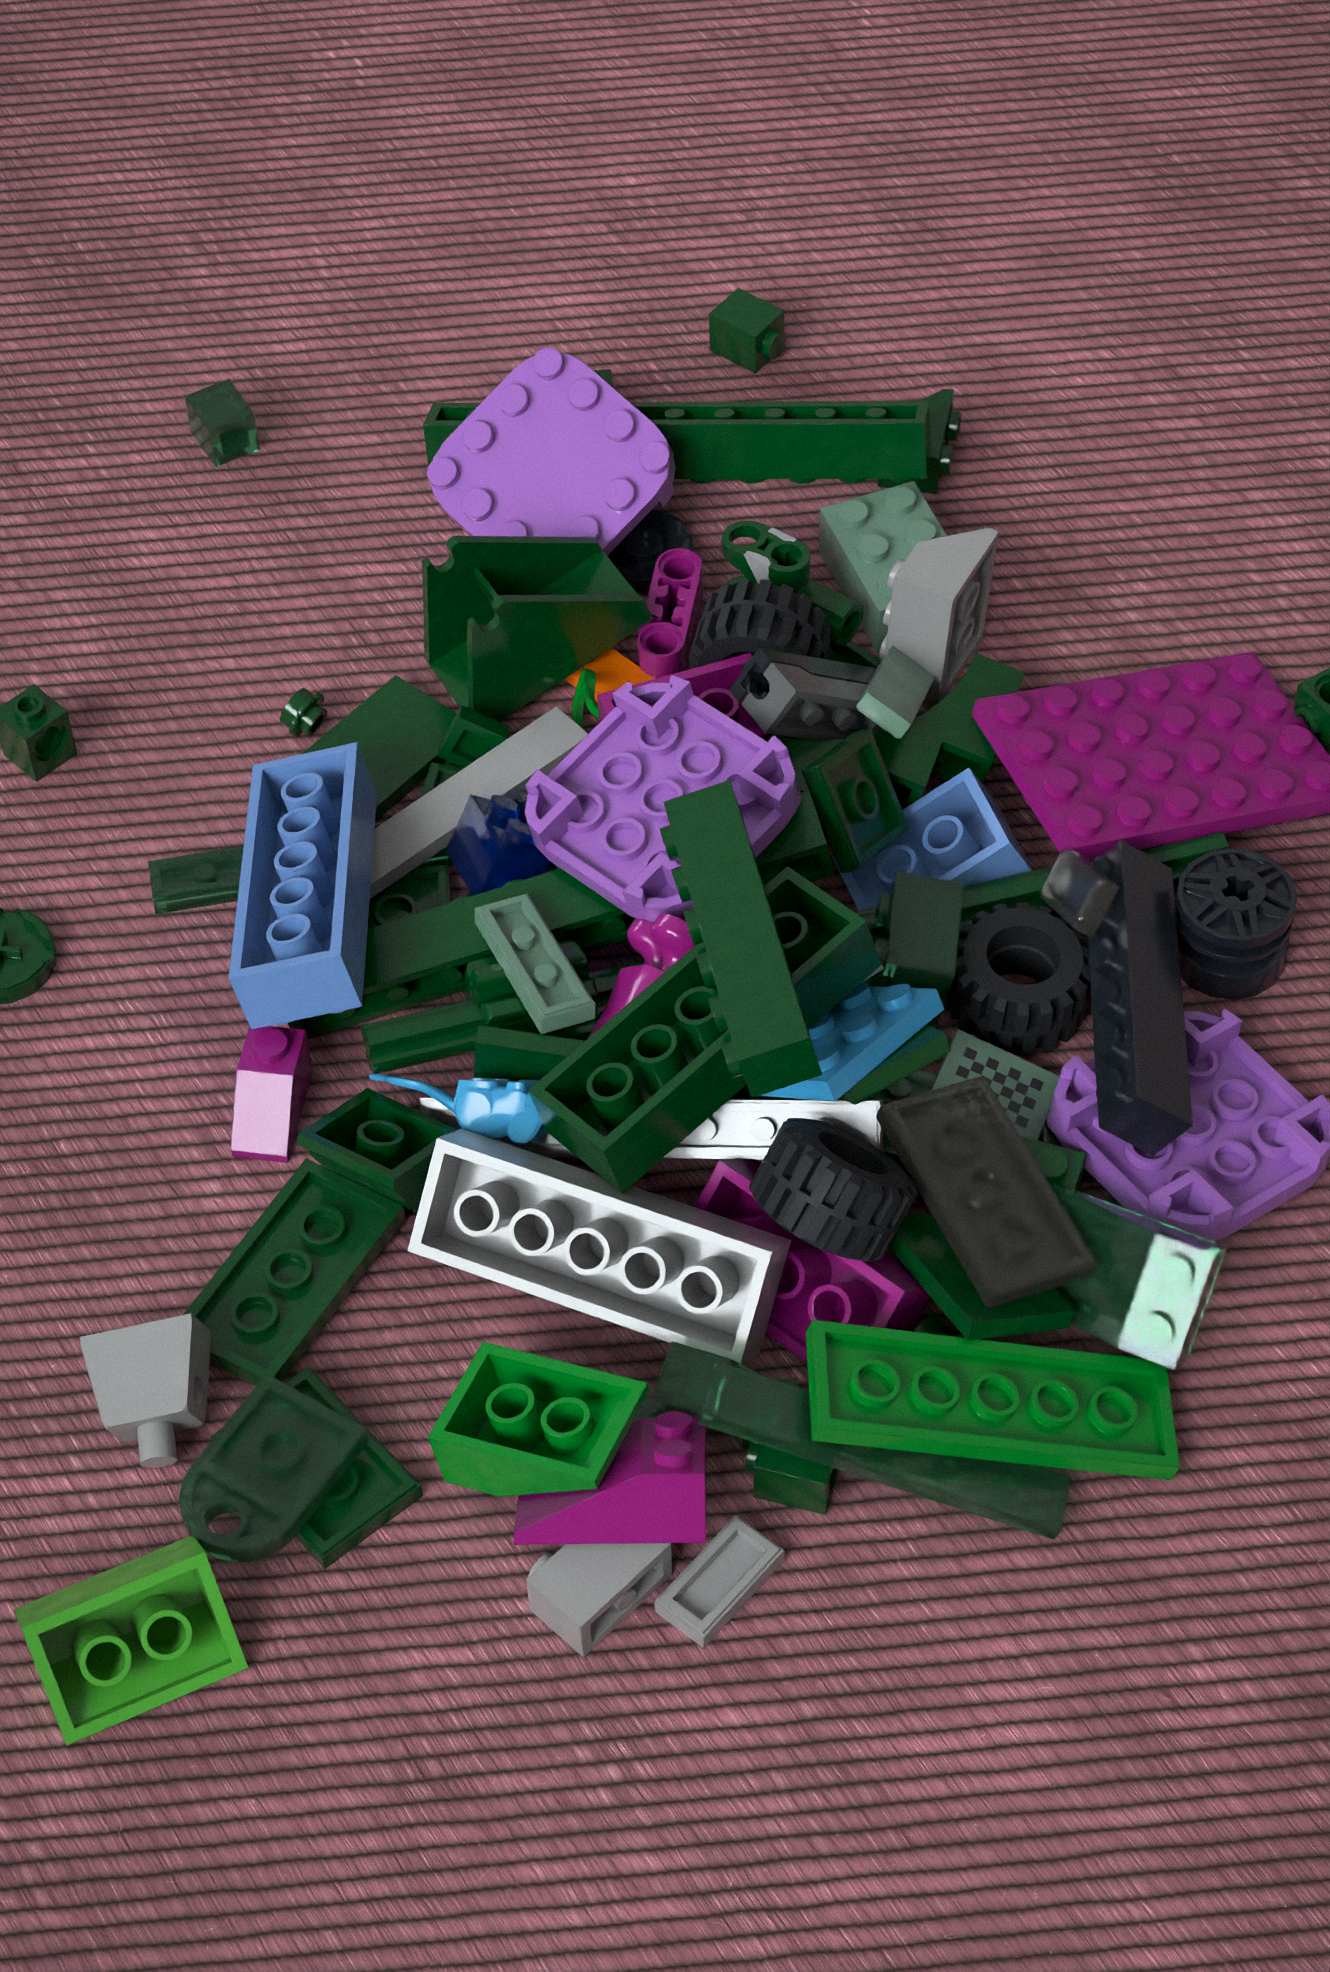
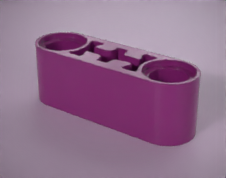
(678, 593)

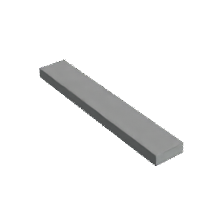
(431, 820)

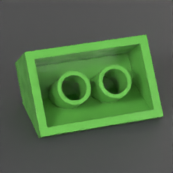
(131, 1639)

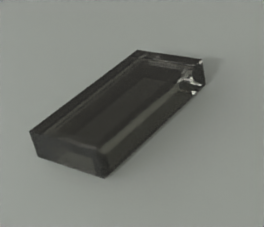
(1078, 891)

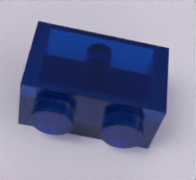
(494, 844)

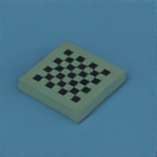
(1018, 1084)

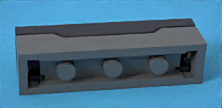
(804, 695)

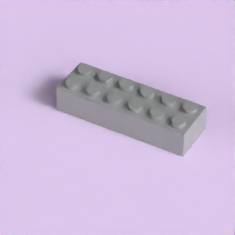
(596, 1249)

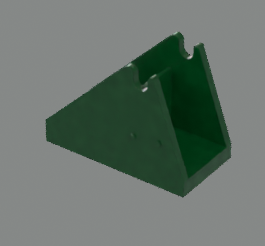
(521, 616)

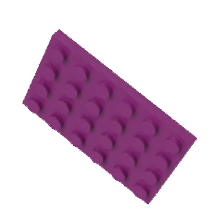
(1159, 754)

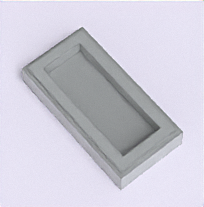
(719, 1581)

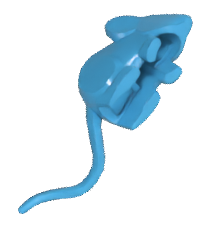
(485, 1106)

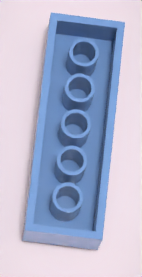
(304, 887)

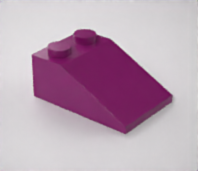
(646, 1496)

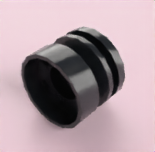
(1234, 923)

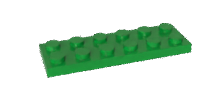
(990, 1400)

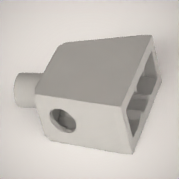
(151, 1382)

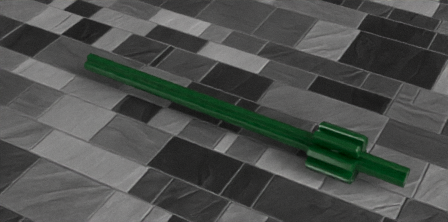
(494, 1002)

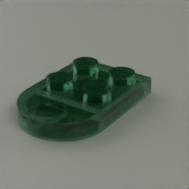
(269, 1469)

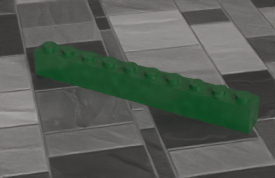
(770, 438)
(428, 951)

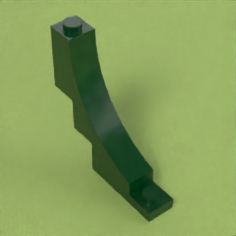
(936, 743)

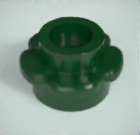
(304, 713)

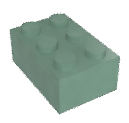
(864, 541)

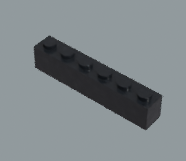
(1139, 1005)

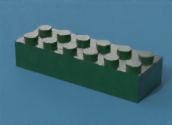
(661, 1059)

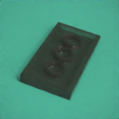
(986, 1191)

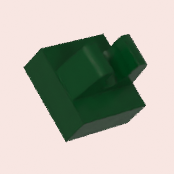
(471, 737)

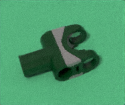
(787, 562)

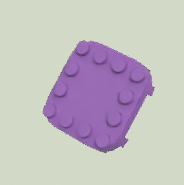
(553, 458)
(605, 799)
(1243, 1156)

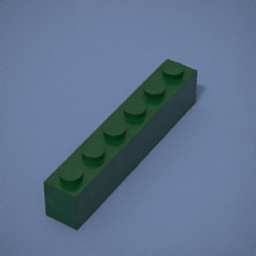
(740, 939)

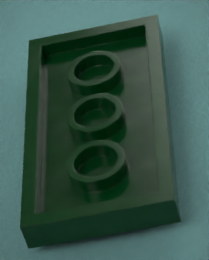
(293, 1271)

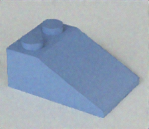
(951, 837)

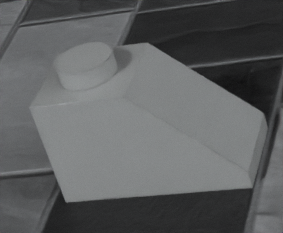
(594, 1587)

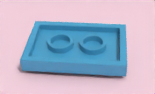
(862, 1035)

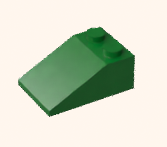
(532, 1424)

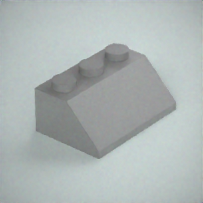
(941, 604)

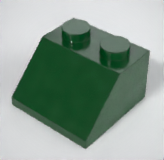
(376, 1145)

